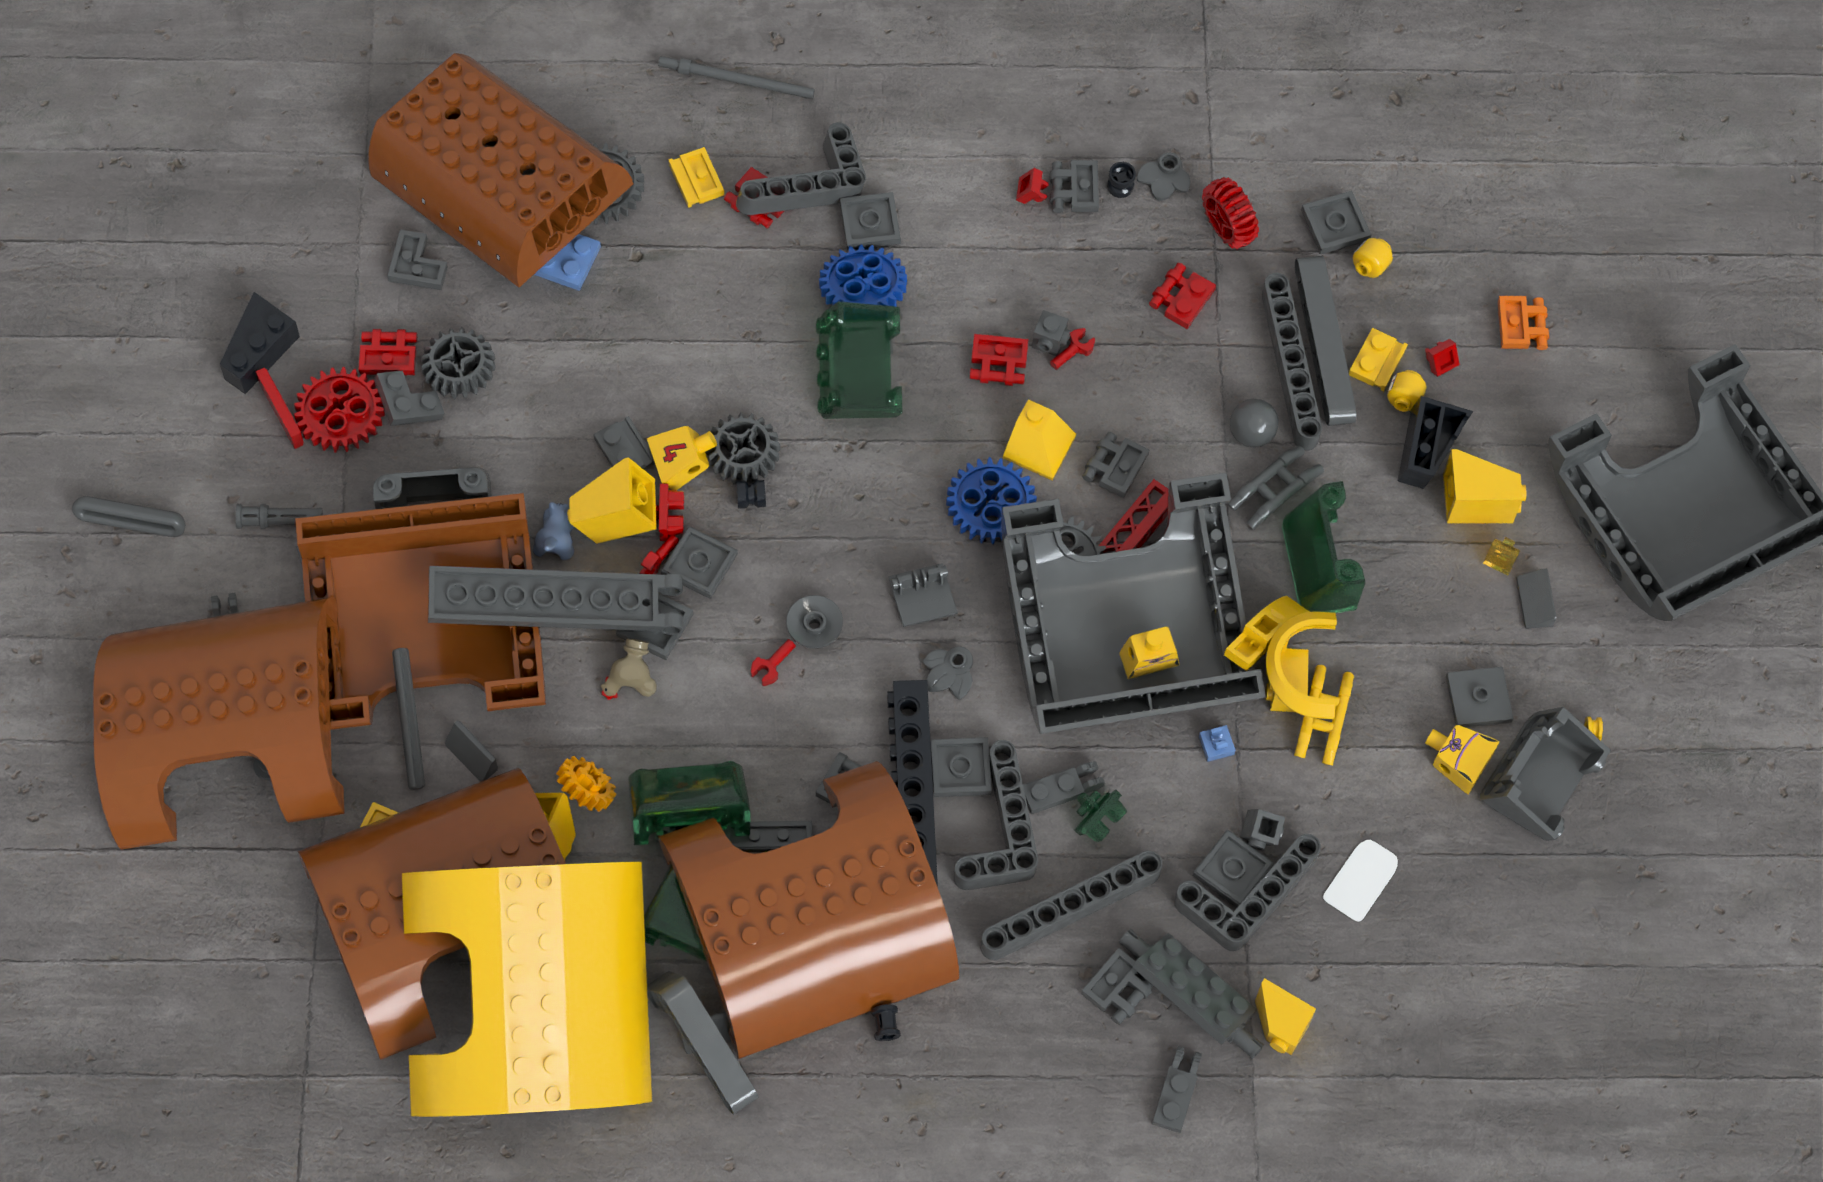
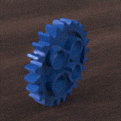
(863, 278)
(972, 485)

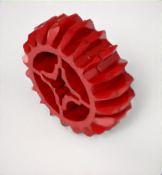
(1230, 212)

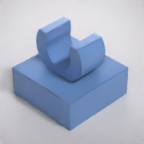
(1217, 743)

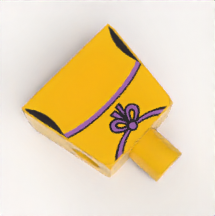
(1151, 652)
(1462, 755)

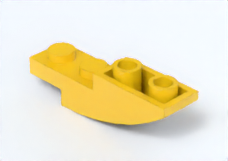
(1259, 631)

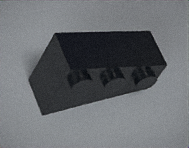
(257, 343)
(1428, 439)

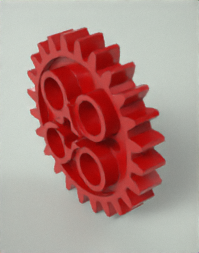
(339, 409)

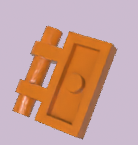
(1515, 326)

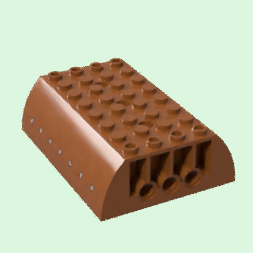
(436, 162)

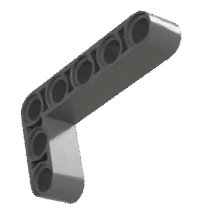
(813, 184)
(1010, 825)
(1256, 900)
(677, 998)

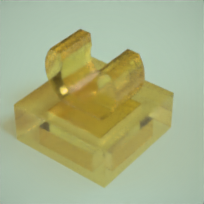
(1502, 555)

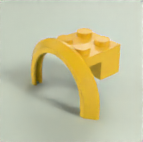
(1289, 669)

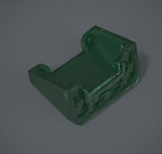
(1318, 576)
(688, 797)

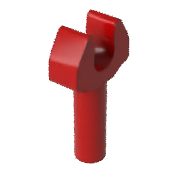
(1074, 348)
(653, 560)
(771, 663)

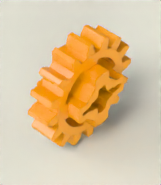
(586, 783)

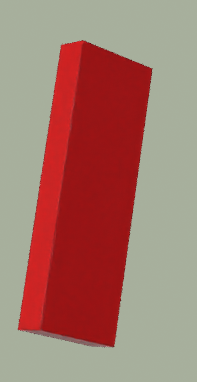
(280, 408)

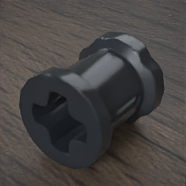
(886, 1022)

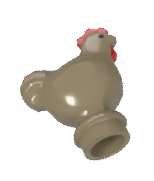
(630, 671)

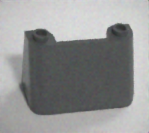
(400, 488)
(1543, 771)

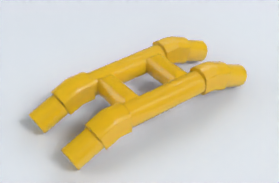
(1333, 728)

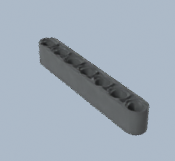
(1325, 340)
(1291, 372)
(1061, 914)

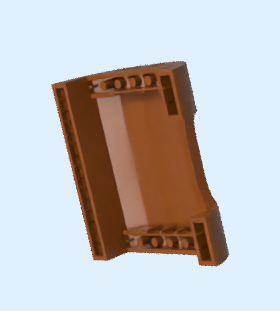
(380, 578)
(212, 694)
(362, 899)
(818, 922)

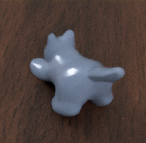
(555, 533)

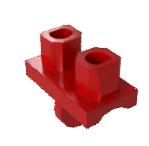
(669, 501)

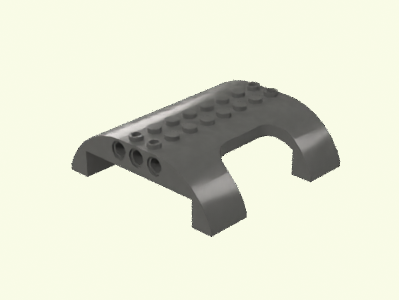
(1700, 513)
(1082, 609)

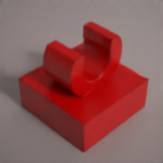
(1030, 186)
(1442, 357)

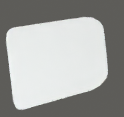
(1361, 879)

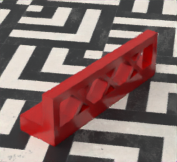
(1139, 532)

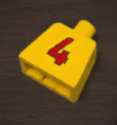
(680, 455)

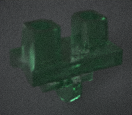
(1108, 805)

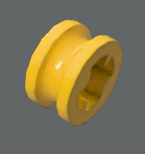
(1594, 726)

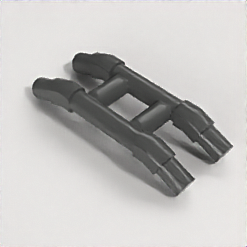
(1273, 500)

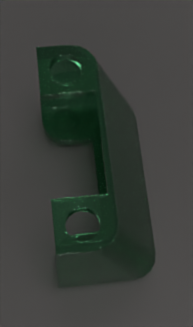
(857, 361)

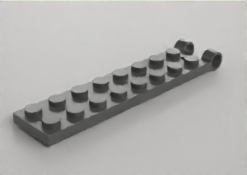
(551, 598)

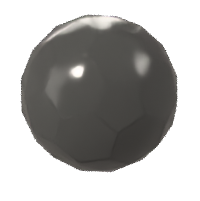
(1254, 423)

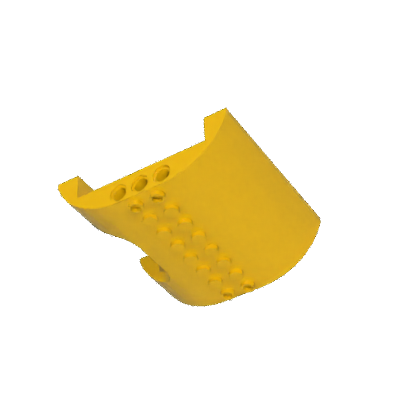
(551, 988)

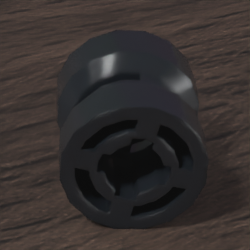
(1118, 174)
(751, 494)

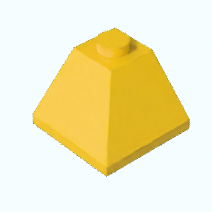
(1039, 440)
(560, 820)
(1282, 1016)

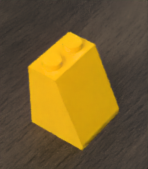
(1480, 490)
(615, 504)

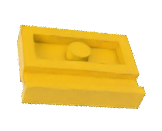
(696, 177)
(1377, 359)

